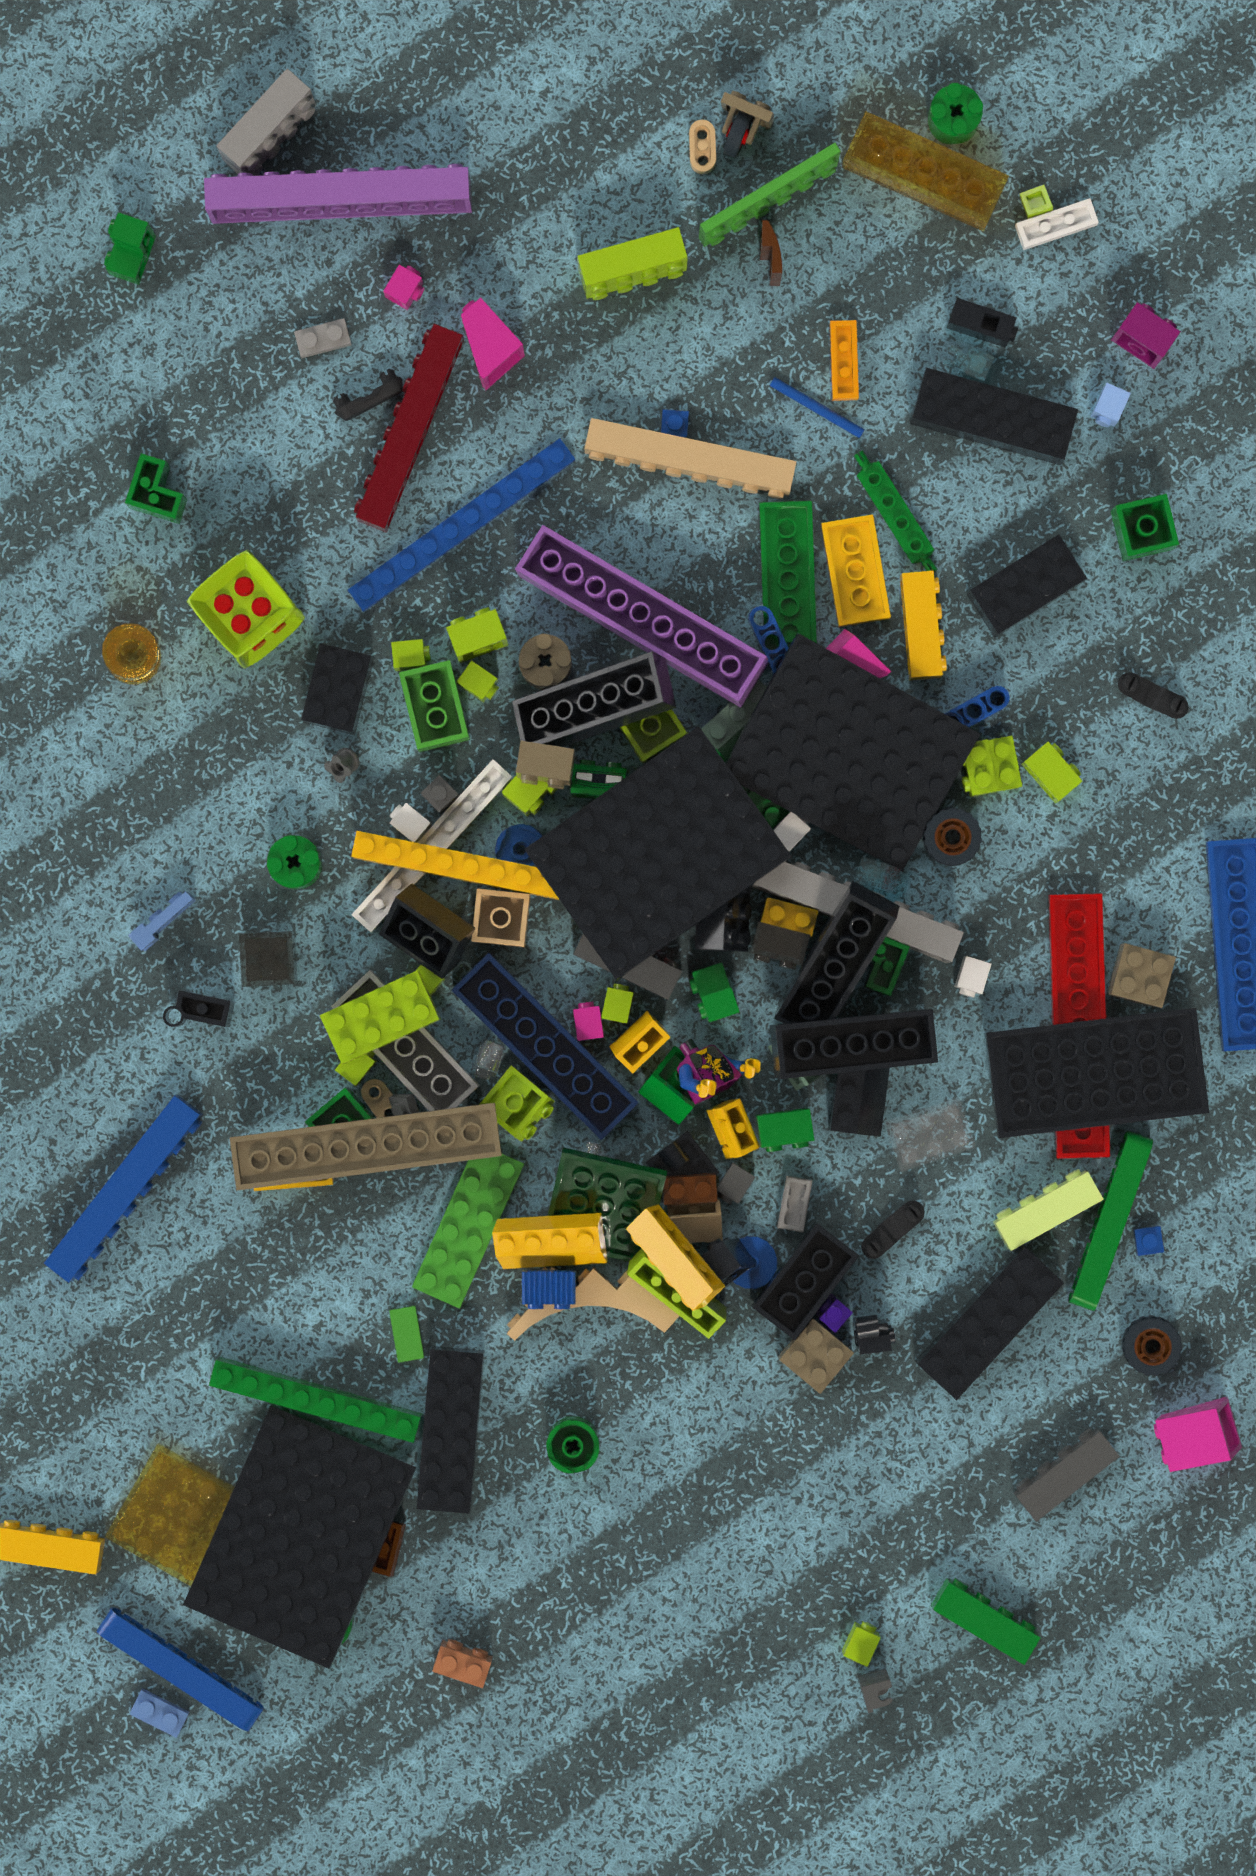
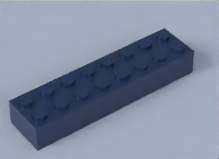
(544, 1046)

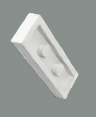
(1056, 224)

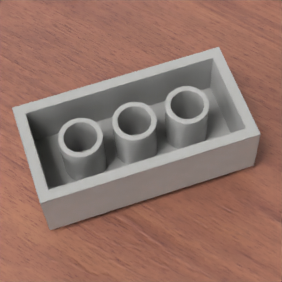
(267, 124)

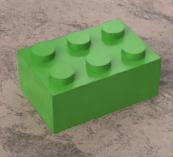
(434, 706)

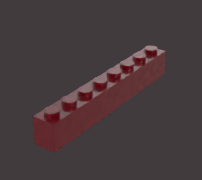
(409, 427)

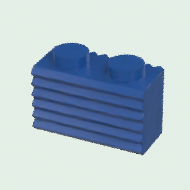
(549, 1287)

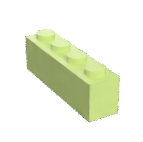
(1048, 1209)

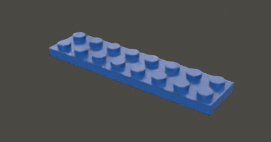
(1234, 938)

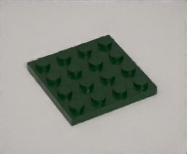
(609, 1187)

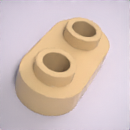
(702, 147)
(380, 1103)

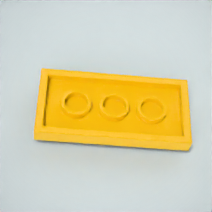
(855, 570)

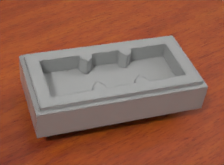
(794, 1203)

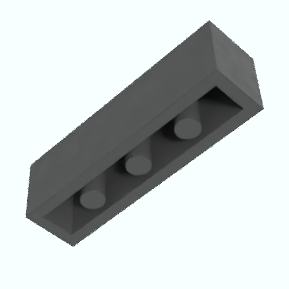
(651, 974)
(1066, 1474)

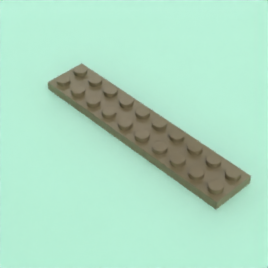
(365, 1146)

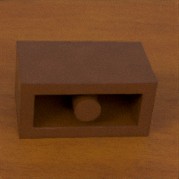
(690, 1189)

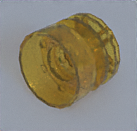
(128, 639)

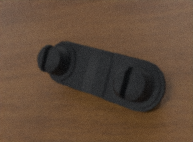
(349, 409)
(1152, 695)
(892, 1229)

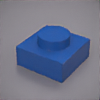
(675, 422)
(1148, 1240)

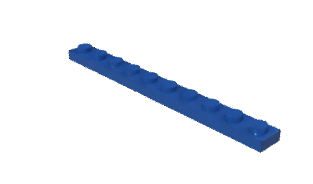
(461, 525)

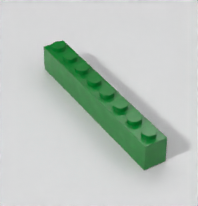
(315, 1399)

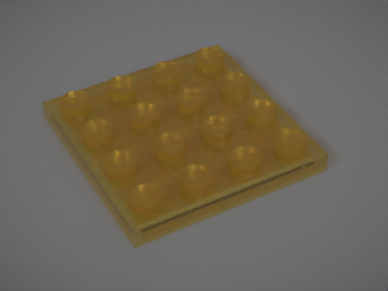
(171, 1514)

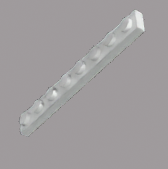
(441, 834)

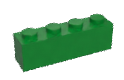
(986, 1621)

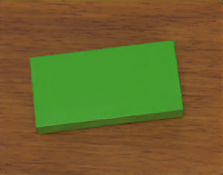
(406, 1333)

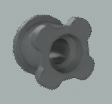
(342, 764)

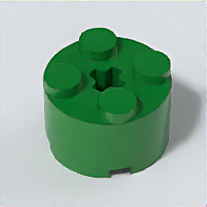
(950, 100)
(292, 847)
(576, 1459)

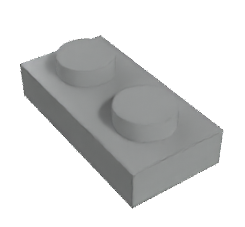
(322, 338)

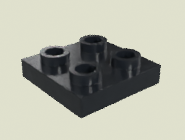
(682, 1158)

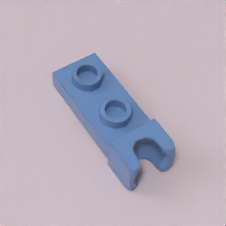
(145, 935)

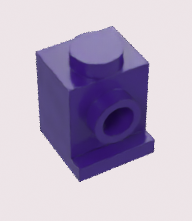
(833, 1313)

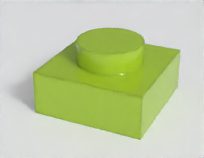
(1036, 201)

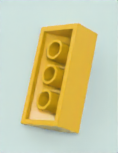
(550, 1241)

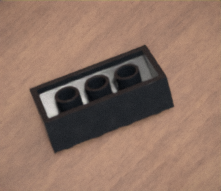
(859, 1102)

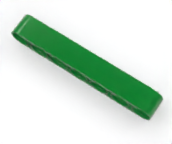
(1111, 1221)

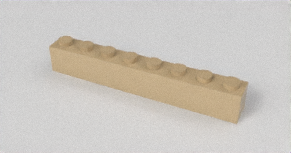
(689, 457)

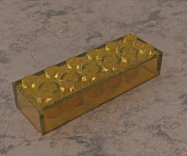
(924, 171)

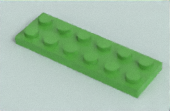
(776, 191)
(467, 1228)

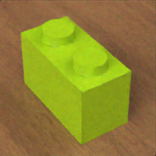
(1052, 771)

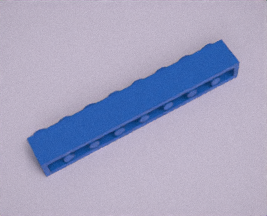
(123, 1189)

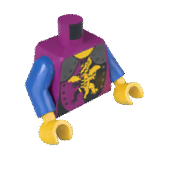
(710, 1072)

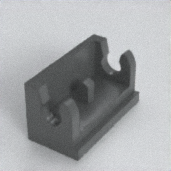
(874, 1685)

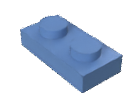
(159, 1712)

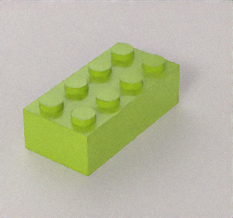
(632, 263)
(380, 1017)

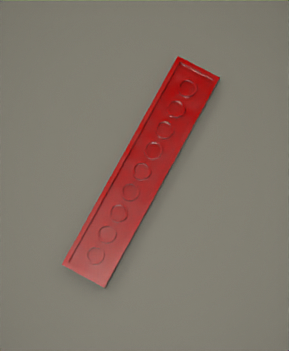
(1078, 992)

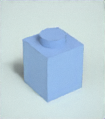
(1110, 405)

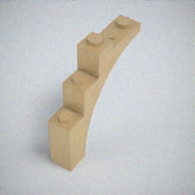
(599, 1291)

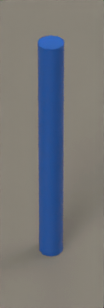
(817, 407)

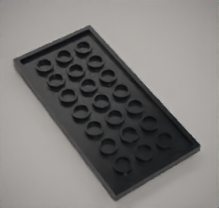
(1097, 1073)

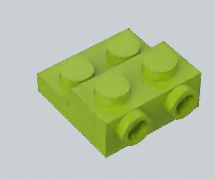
(991, 767)
(519, 1104)

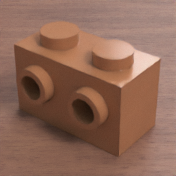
(462, 1663)

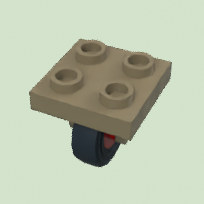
(746, 113)

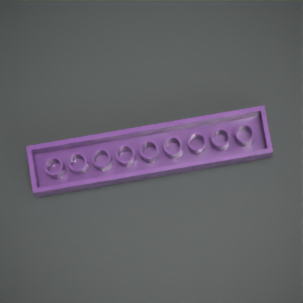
(338, 194)
(642, 616)

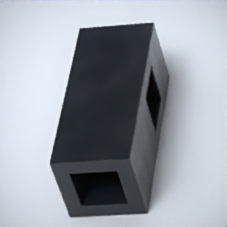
(982, 323)

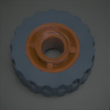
(968, 841)
(1168, 1345)

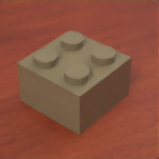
(545, 764)
(1141, 975)
(816, 1355)

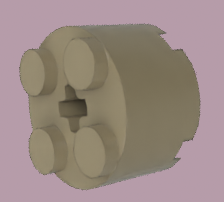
(545, 646)

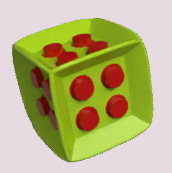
(245, 609)

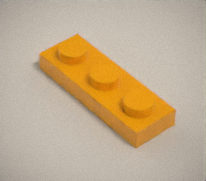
(844, 360)

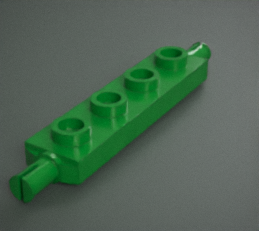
(895, 512)

